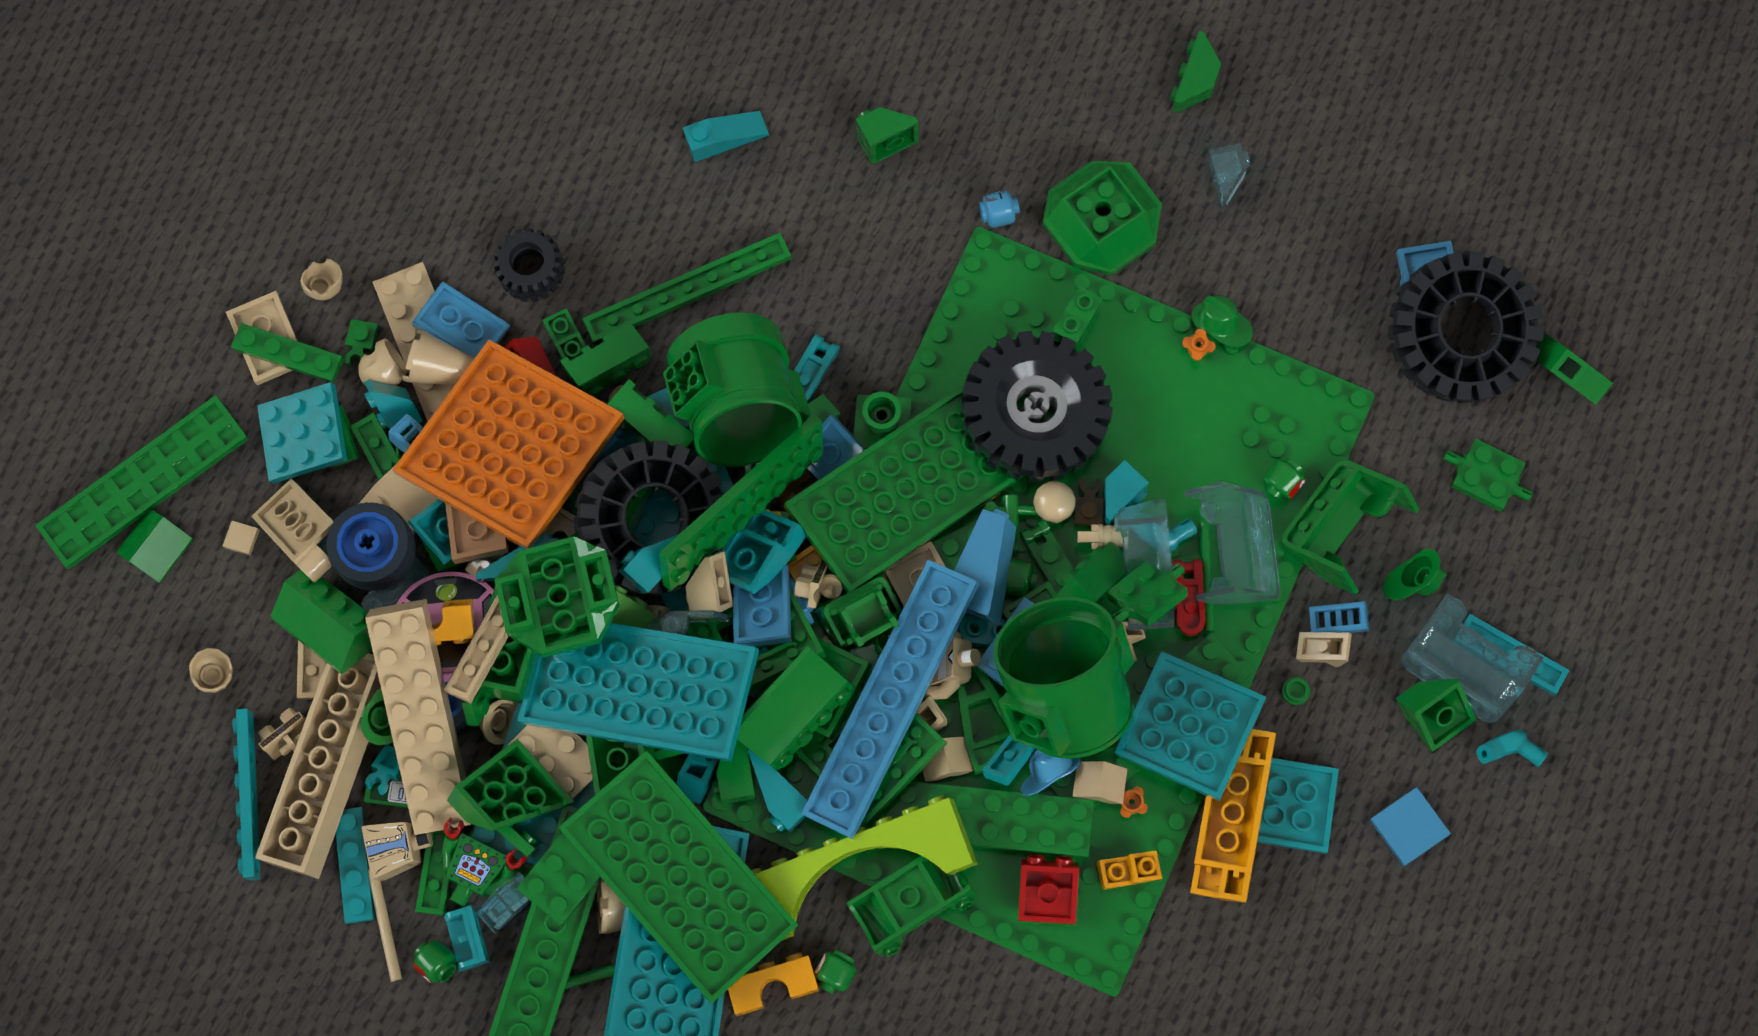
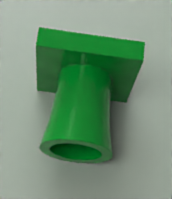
(870, 408)

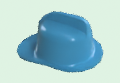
(1045, 771)

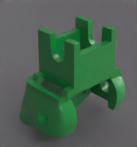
(861, 611)

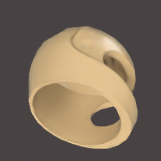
(383, 364)

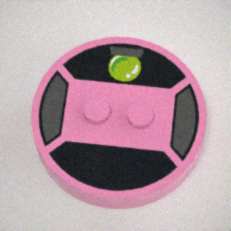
(448, 587)

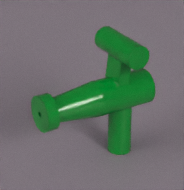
(1011, 507)

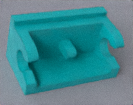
(466, 938)

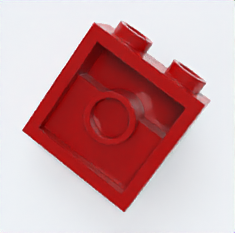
(1048, 889)

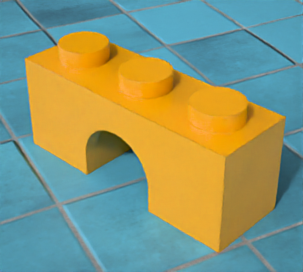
(457, 622)
(795, 974)

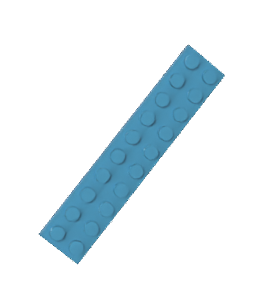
(890, 699)

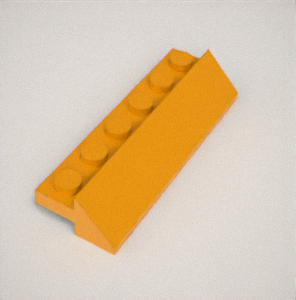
(1233, 824)

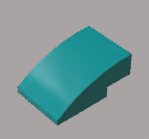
(761, 550)

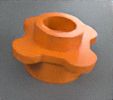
(1195, 351)
(1138, 807)

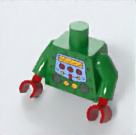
(474, 865)

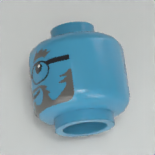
(998, 208)

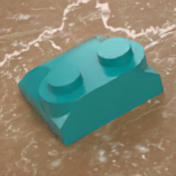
(433, 529)

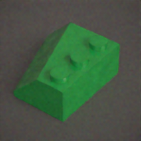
(507, 790)

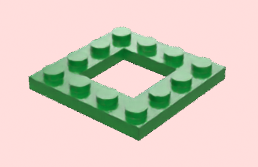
(775, 661)
(920, 748)

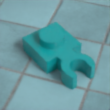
(385, 768)

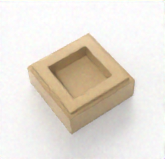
(241, 538)

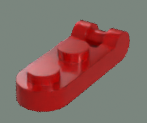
(1190, 612)

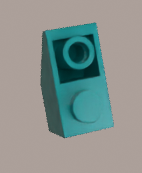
(391, 402)
(1122, 489)

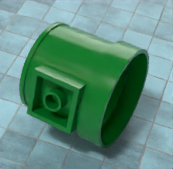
(735, 388)
(1065, 677)

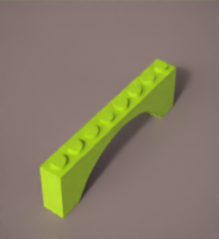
(929, 831)

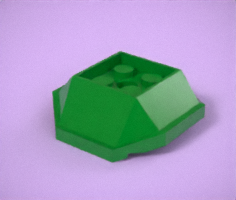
(1107, 241)
(545, 572)

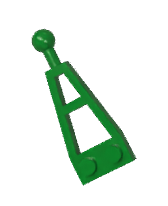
(982, 751)

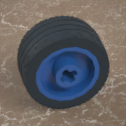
(367, 526)

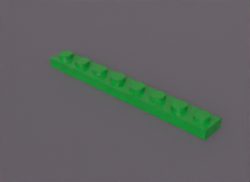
(689, 287)

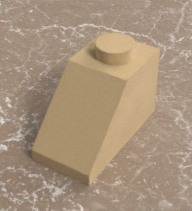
(710, 585)

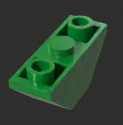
(1197, 75)
(1572, 369)

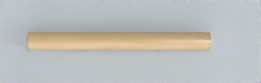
(385, 929)

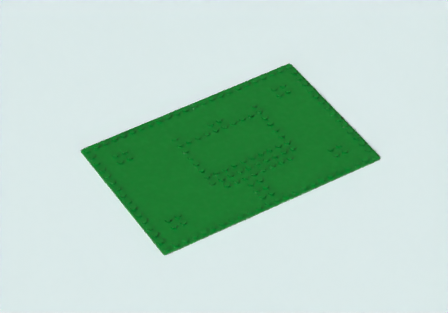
(1180, 430)

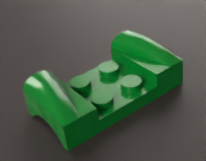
(908, 901)

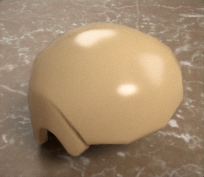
(322, 280)
(1054, 501)
(210, 670)

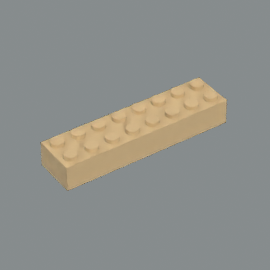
(417, 711)
(320, 771)

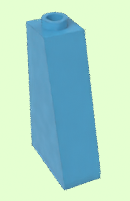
(987, 561)

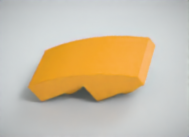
(1129, 870)

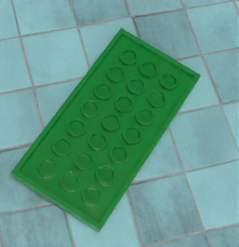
(896, 494)
(678, 876)

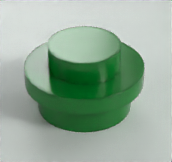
(1295, 691)

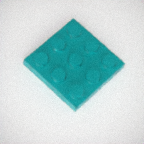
(302, 433)
(1298, 806)

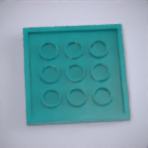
(1190, 726)

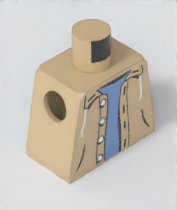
(393, 848)

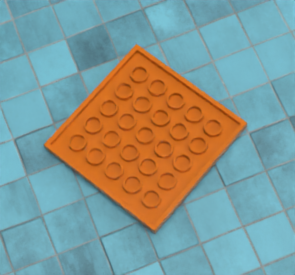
(509, 444)

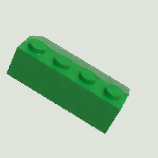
(793, 708)

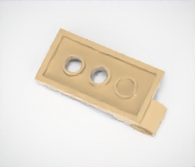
(297, 528)

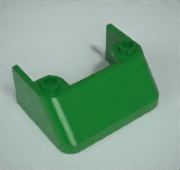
(1333, 513)

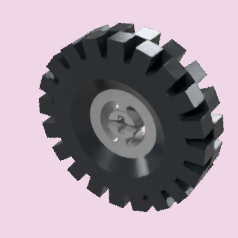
(1054, 377)

